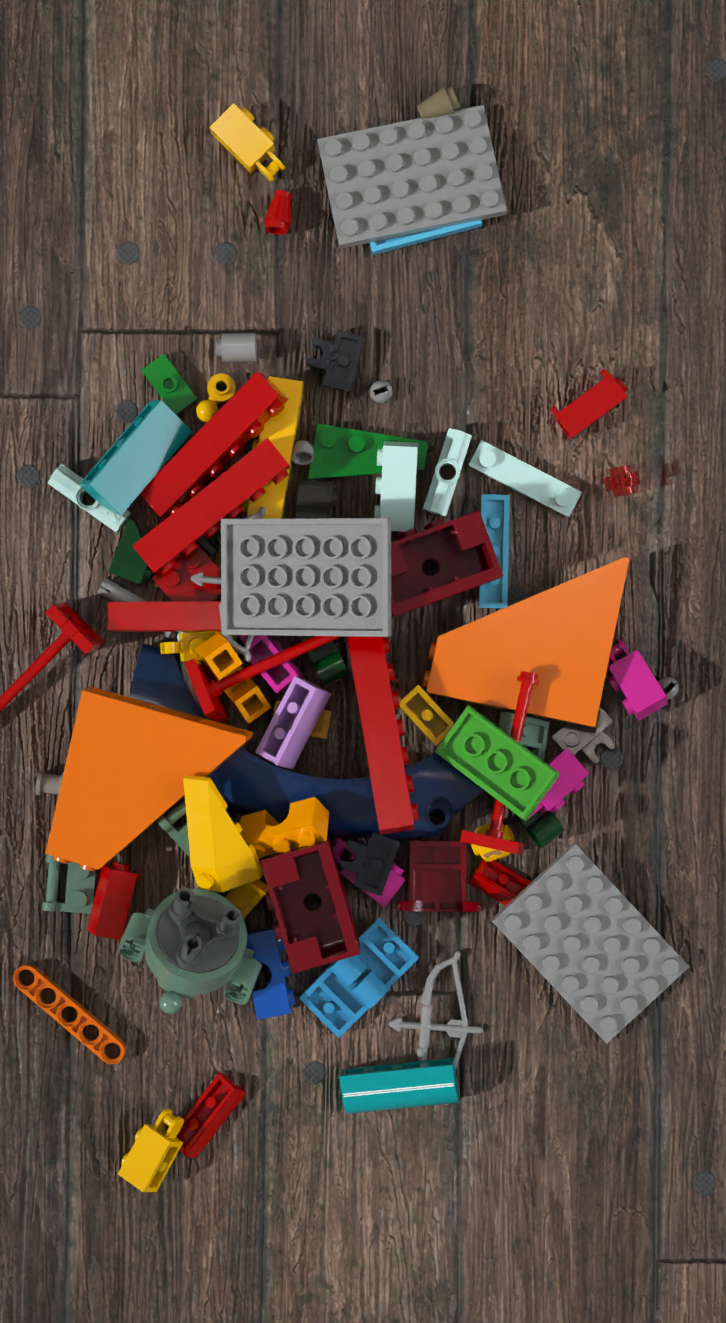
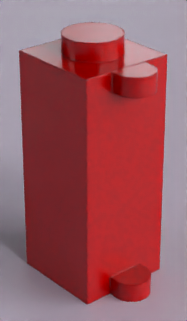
(590, 405)
(112, 901)

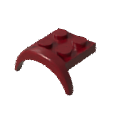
(437, 878)

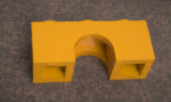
(223, 661)
(302, 827)

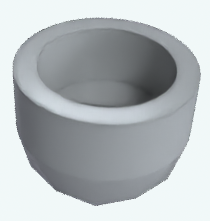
(382, 397)
(302, 453)
(664, 682)

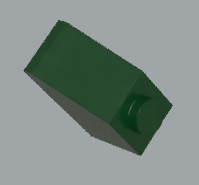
(127, 561)

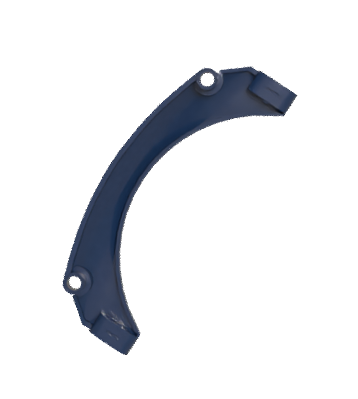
(256, 785)

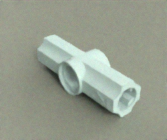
(452, 454)
(68, 483)

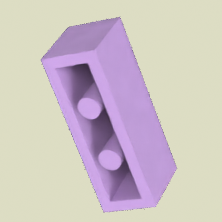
(293, 723)

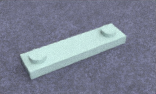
(525, 479)

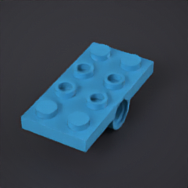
(359, 981)

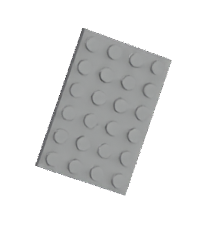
(411, 177)
(306, 577)
(590, 943)

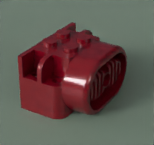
(461, 559)
(309, 933)

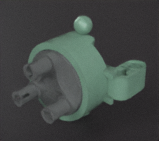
(193, 947)

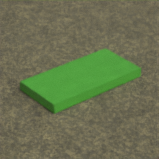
(497, 763)

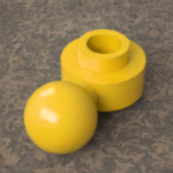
(208, 408)

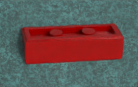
(498, 881)
(209, 1114)

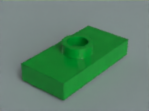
(169, 384)

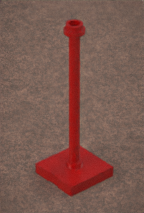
(73, 630)
(210, 690)
(494, 837)

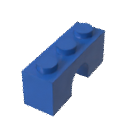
(275, 996)

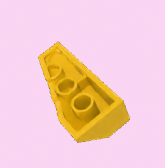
(216, 847)

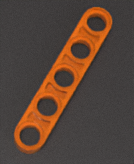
(83, 1018)

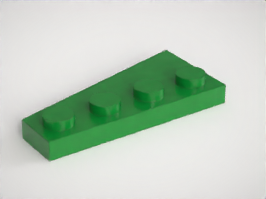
(352, 452)

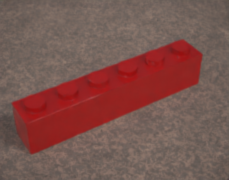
(214, 445)
(215, 502)

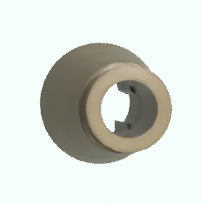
(439, 104)

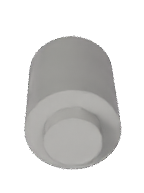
(237, 347)

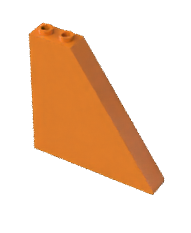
(554, 634)
(128, 772)

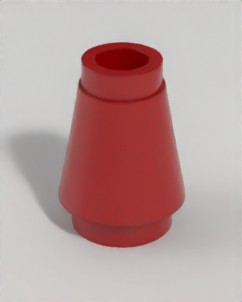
(279, 213)

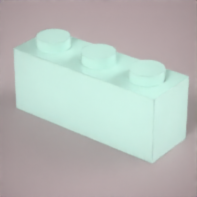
(397, 484)

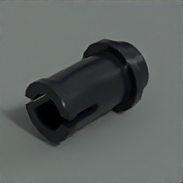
(209, 545)

